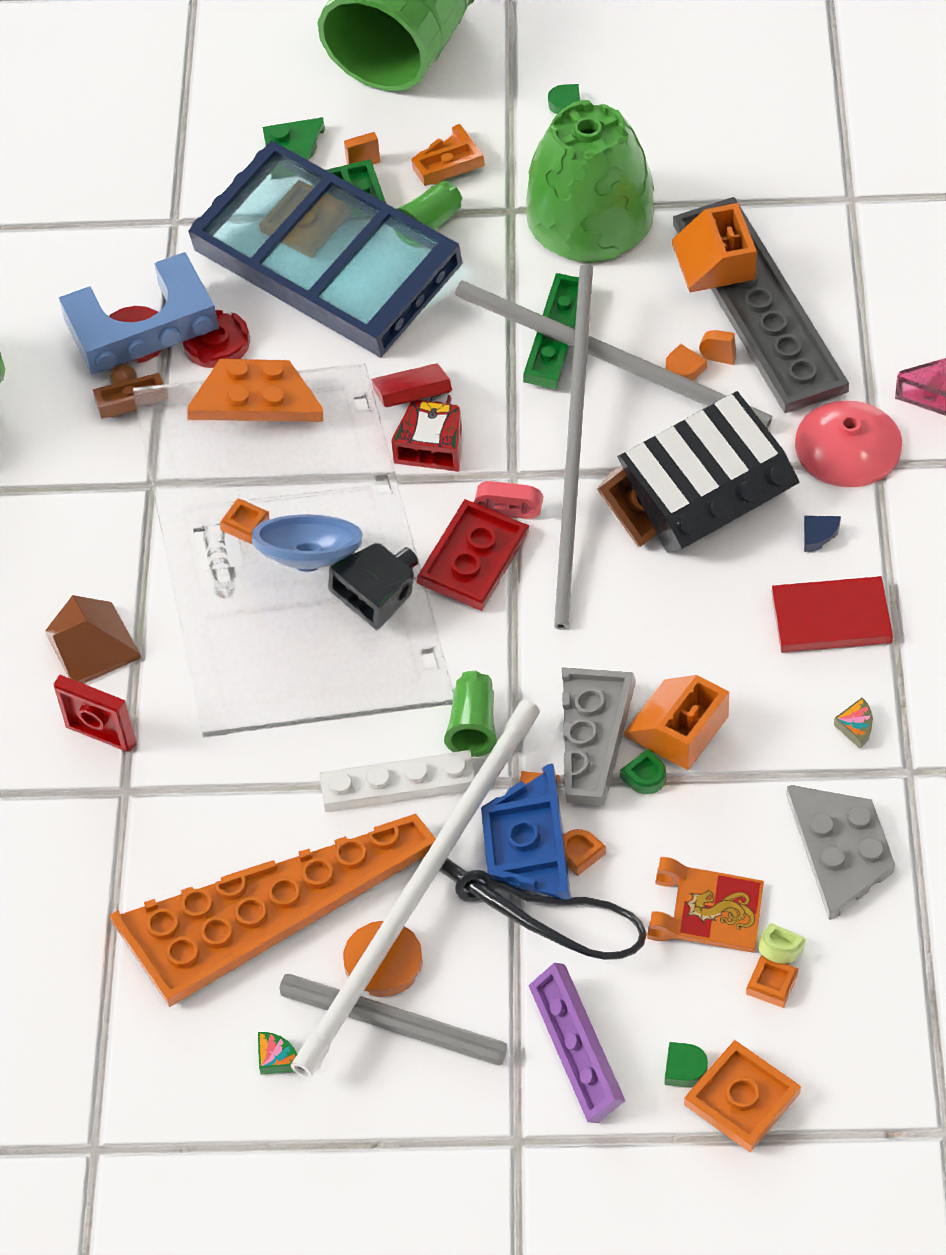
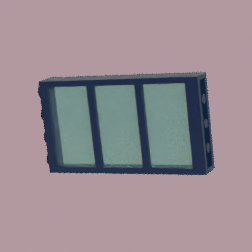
(326, 248)

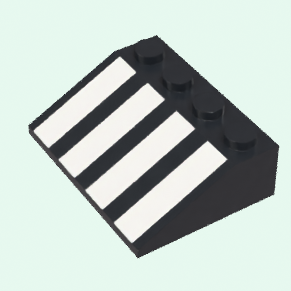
(707, 471)

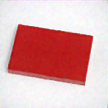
(473, 554)
(831, 614)

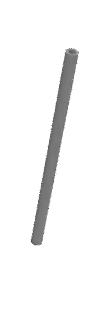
(595, 347)

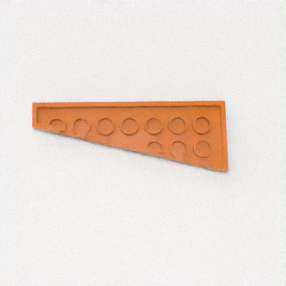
(223, 925)

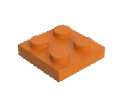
(742, 1095)

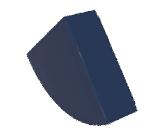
(819, 531)

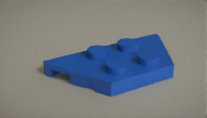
(527, 837)

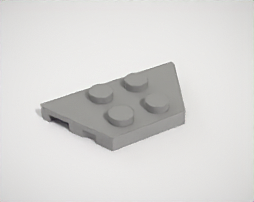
(841, 844)

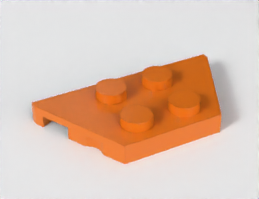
(254, 393)

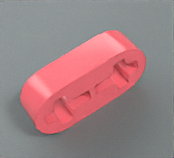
(510, 499)

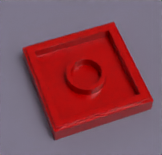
(411, 385)
(94, 713)

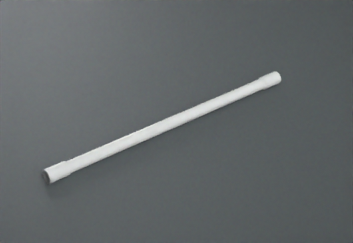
(319, 1042)

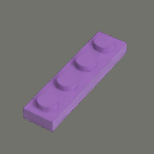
(576, 1043)

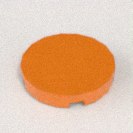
(397, 968)

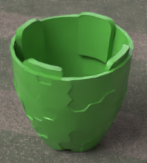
(589, 185)

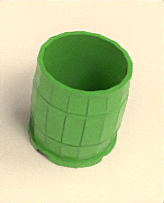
(388, 40)

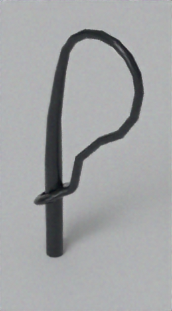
(487, 894)

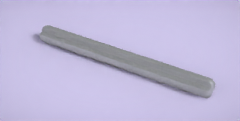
(398, 1020)

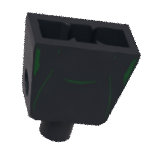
(374, 582)

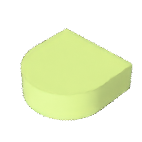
(780, 944)

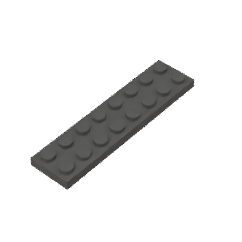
(776, 329)

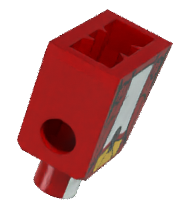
(429, 435)

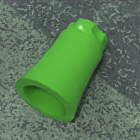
(434, 205)
(472, 715)

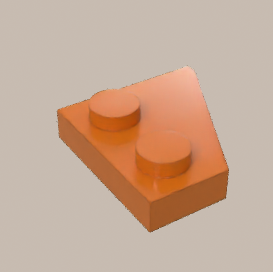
(447, 158)

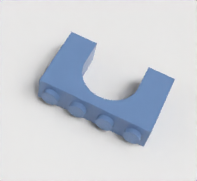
(112, 342)

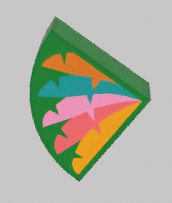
(275, 1053)

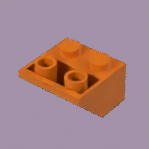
(716, 249)
(680, 719)

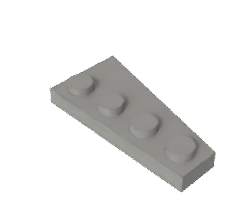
(593, 728)

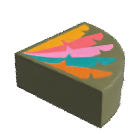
(856, 722)

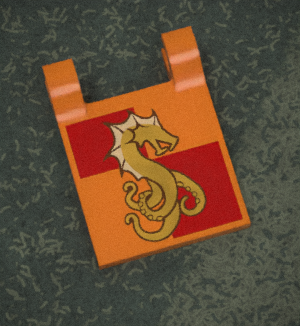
(708, 907)

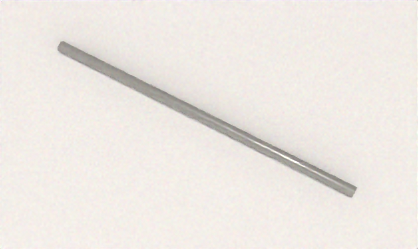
(573, 450)

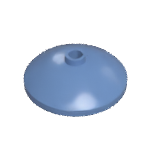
(307, 540)

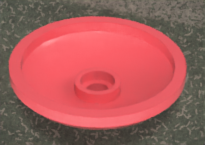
(848, 443)

